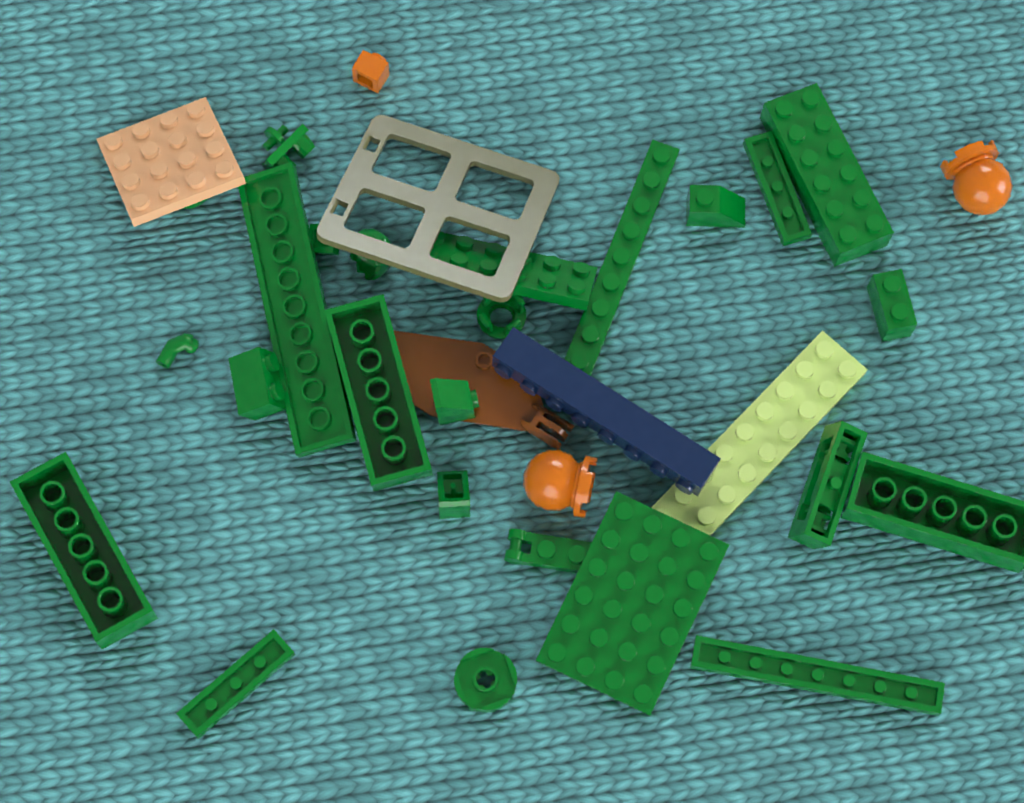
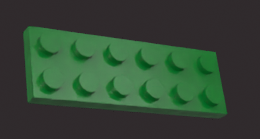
(542, 276)

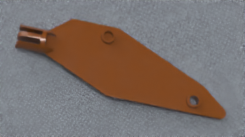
(500, 399)

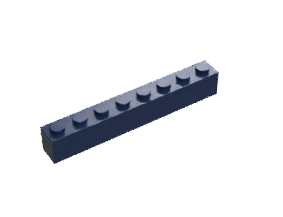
(605, 412)

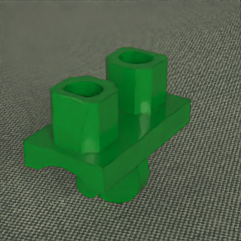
(297, 141)

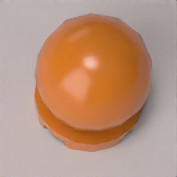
(979, 180)
(558, 481)

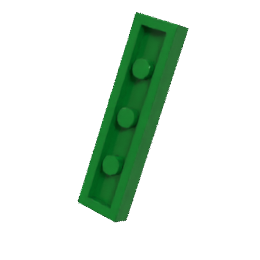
(777, 188)
(235, 684)

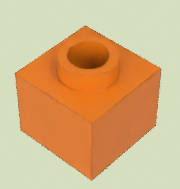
(371, 71)

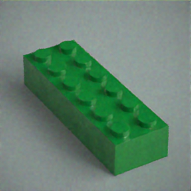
(826, 175)
(378, 393)
(937, 511)
(83, 550)

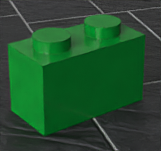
(891, 305)
(257, 383)

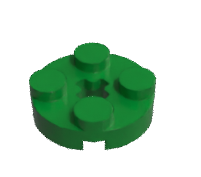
(468, 673)

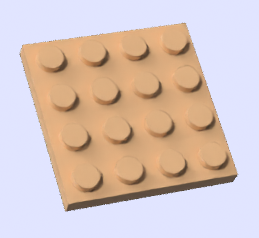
(170, 161)

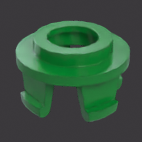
(514, 305)

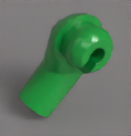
(174, 346)

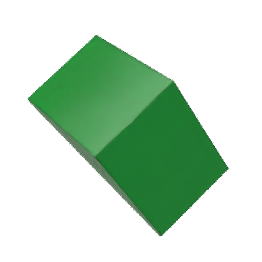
(453, 494)

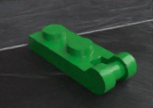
(546, 551)

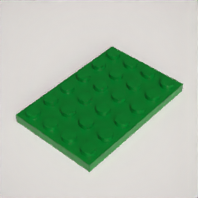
(632, 603)

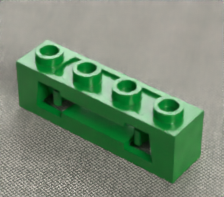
(827, 485)

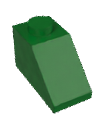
(714, 207)
(453, 400)

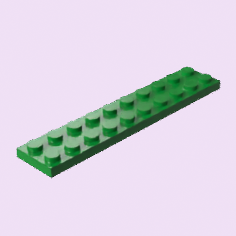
(295, 310)

